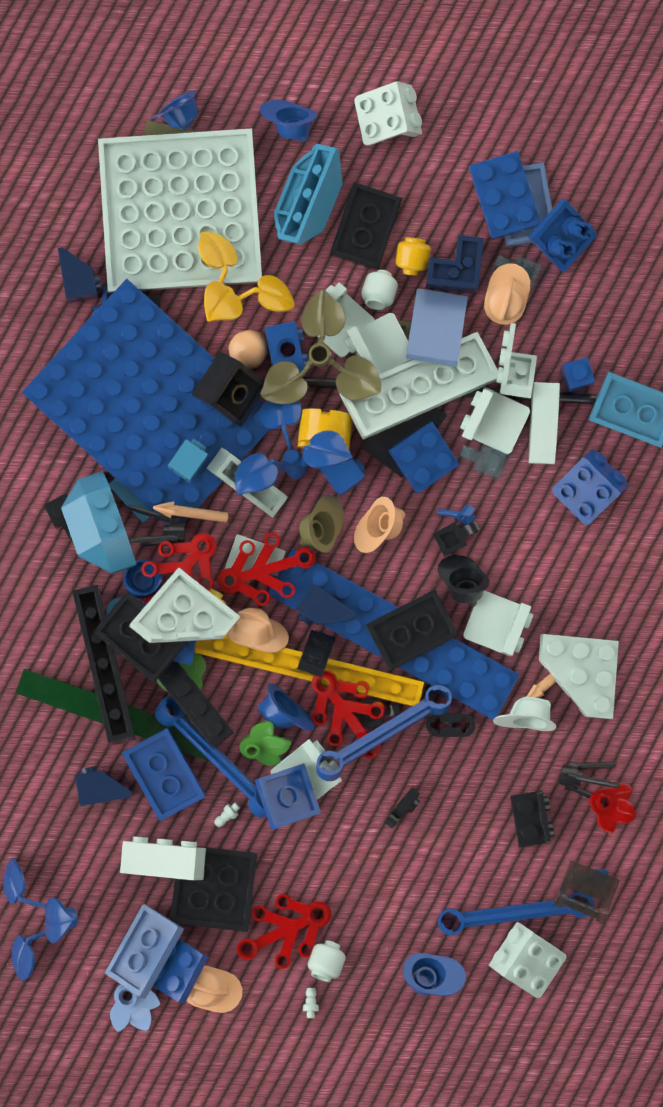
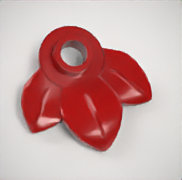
(615, 808)

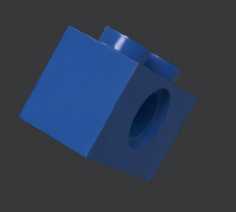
(283, 335)

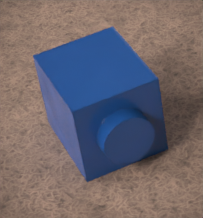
(577, 375)

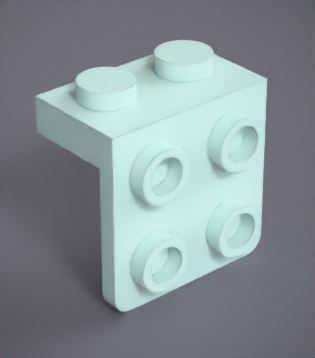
(388, 113)
(354, 315)
(380, 343)
(518, 369)
(495, 420)
(498, 623)
(308, 754)
(527, 960)

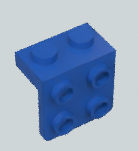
(590, 487)

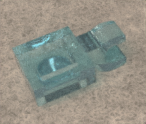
(530, 267)
(488, 460)

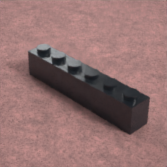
(103, 667)

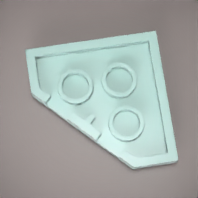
(184, 613)
(583, 670)

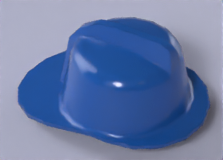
(180, 111)
(290, 119)
(283, 710)
(433, 974)

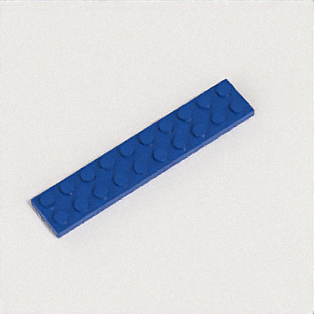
(464, 671)

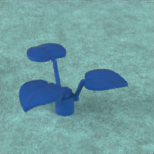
(325, 450)
(57, 920)

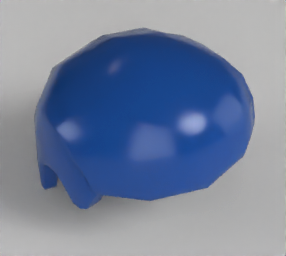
(139, 584)

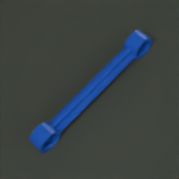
(190, 731)
(383, 733)
(509, 913)

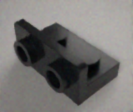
(531, 818)

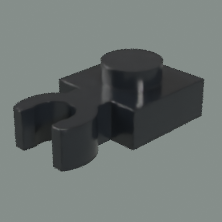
(407, 803)

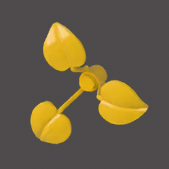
(221, 300)

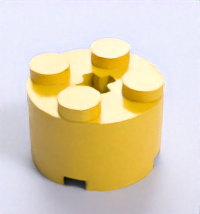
(315, 421)

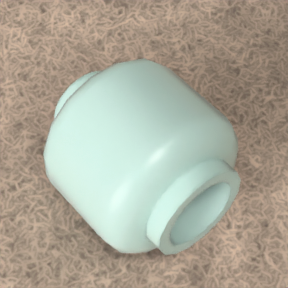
(379, 289)
(326, 961)

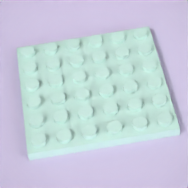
(168, 192)

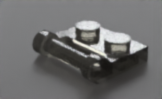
(589, 883)

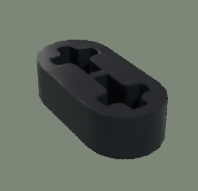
(450, 718)

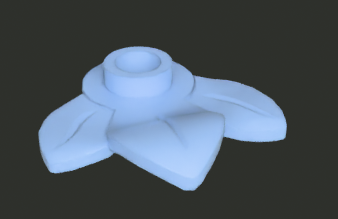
(133, 1011)

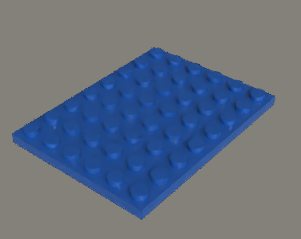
(130, 403)

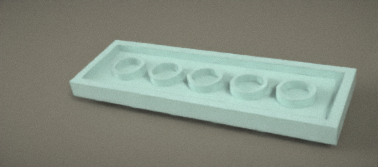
(422, 387)

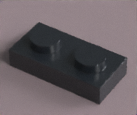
(316, 653)

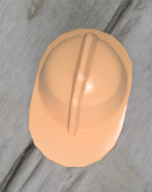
(507, 294)
(380, 523)
(258, 631)
(216, 990)

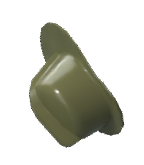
(322, 525)

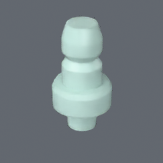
(229, 812)
(310, 1006)

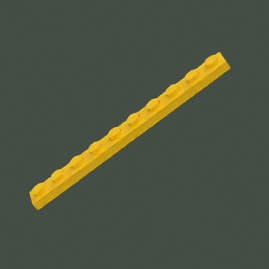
(286, 662)

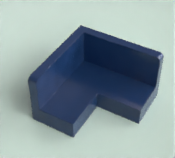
(458, 274)

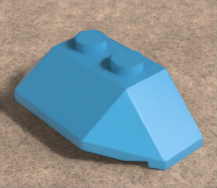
(309, 195)
(97, 525)

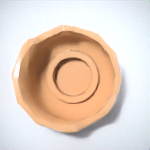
(249, 348)

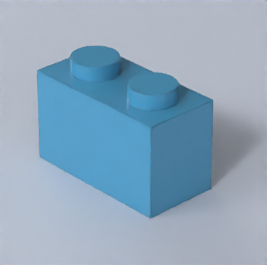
(188, 459)

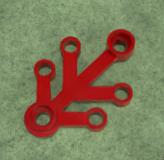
(186, 565)
(261, 570)
(344, 708)
(288, 929)

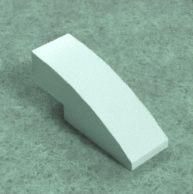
(543, 423)
(225, 468)

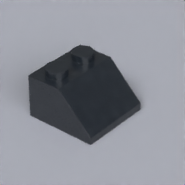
(229, 388)

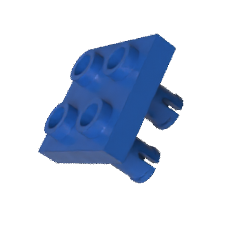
(563, 235)

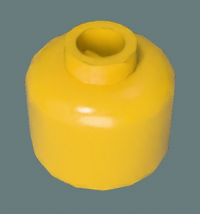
(413, 255)

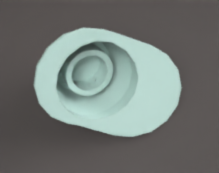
(528, 713)

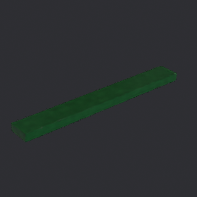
(86, 705)

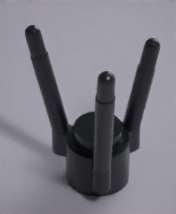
(173, 533)
(572, 776)

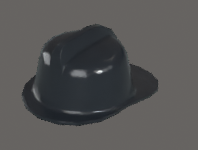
(463, 578)

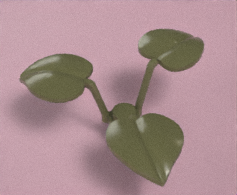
(357, 377)

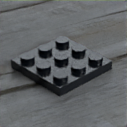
(222, 896)

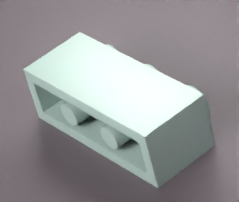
(163, 859)

